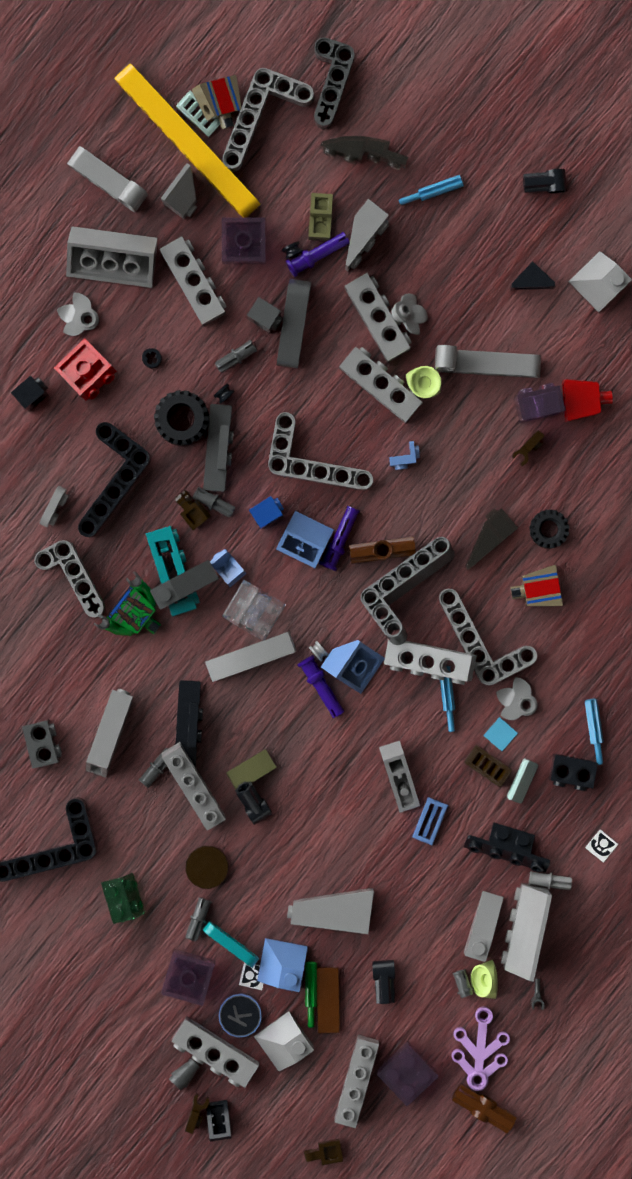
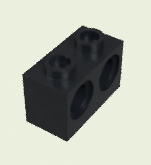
(30, 393)
(574, 766)

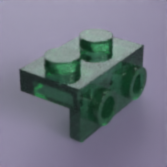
(123, 898)

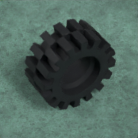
(549, 515)

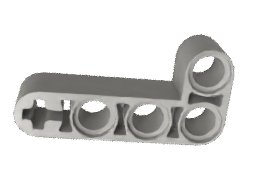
(107, 179)
(75, 581)

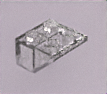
(253, 610)

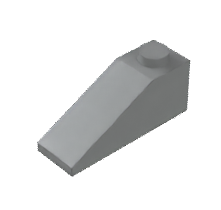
(399, 776)
(483, 926)

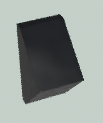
(532, 278)
(219, 1121)

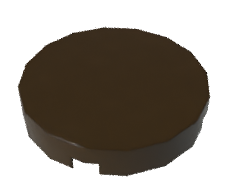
(206, 867)

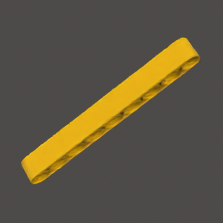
(187, 141)

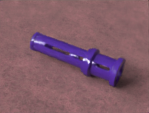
(308, 259)
(351, 514)
(316, 678)

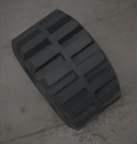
(187, 399)

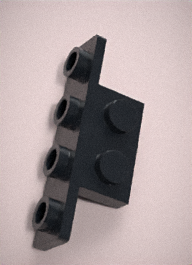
(188, 717)
(508, 845)

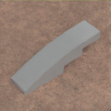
(250, 656)

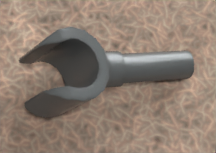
(537, 995)

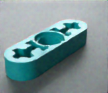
(231, 944)

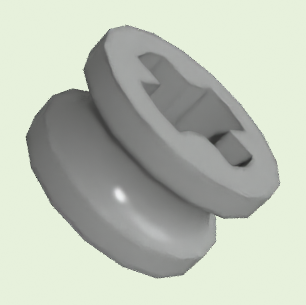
(318, 651)

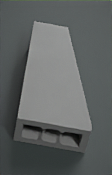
(109, 733)
(337, 911)

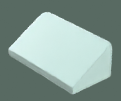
(522, 781)

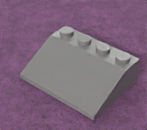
(527, 931)

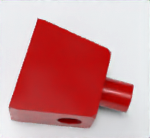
(583, 399)

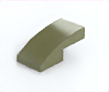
(320, 216)
(251, 769)

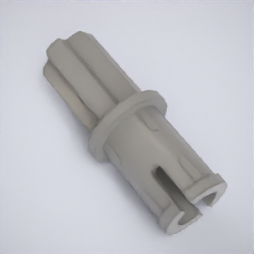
(550, 881)

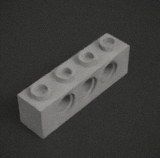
(171, 254)
(356, 290)
(350, 367)
(463, 661)
(193, 786)
(228, 1052)
(356, 1081)

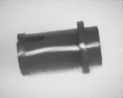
(463, 983)

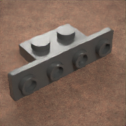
(217, 447)

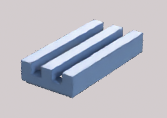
(423, 838)

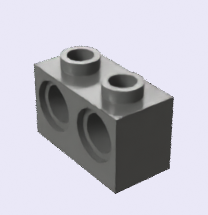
(265, 315)
(35, 744)

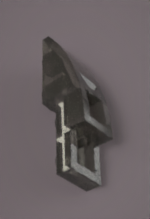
(355, 147)

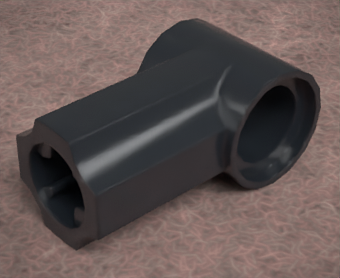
(551, 181)
(255, 806)
(384, 984)

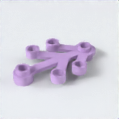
(479, 1051)

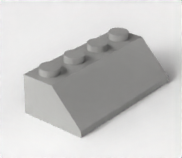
(111, 257)

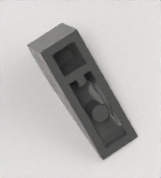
(184, 584)

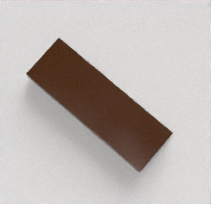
(328, 999)

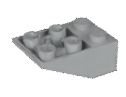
(367, 224)

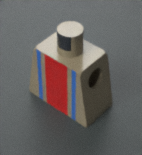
(219, 100)
(539, 588)

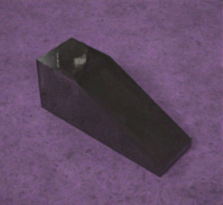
(492, 533)

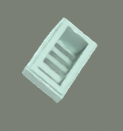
(194, 119)

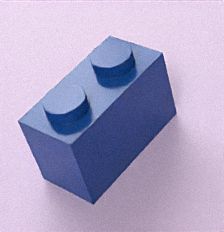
(267, 511)

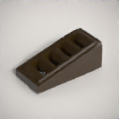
(499, 782)

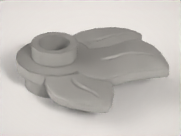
(409, 313)
(75, 315)
(513, 699)

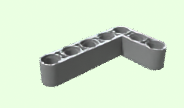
(256, 110)
(451, 360)
(308, 475)
(477, 644)

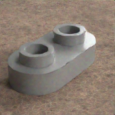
(50, 515)

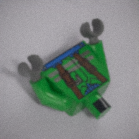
(132, 611)

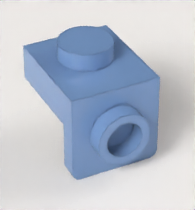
(402, 462)
(227, 567)

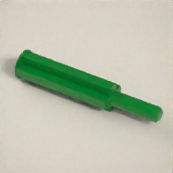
(311, 990)

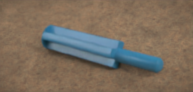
(434, 190)
(448, 700)
(594, 726)

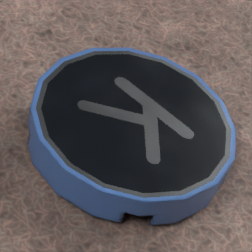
(240, 1015)

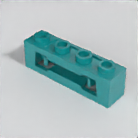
(162, 536)

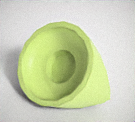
(424, 381)
(485, 980)

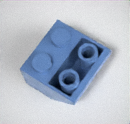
(304, 539)

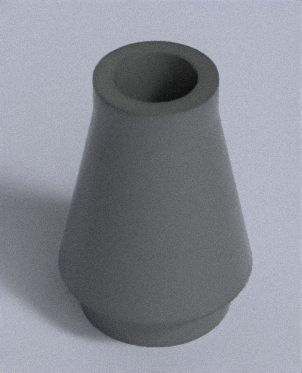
(183, 1075)

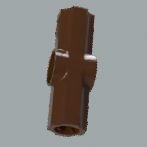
(367, 551)
(484, 1108)

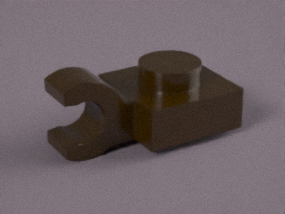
(533, 443)
(193, 513)
(194, 1119)
(328, 1152)

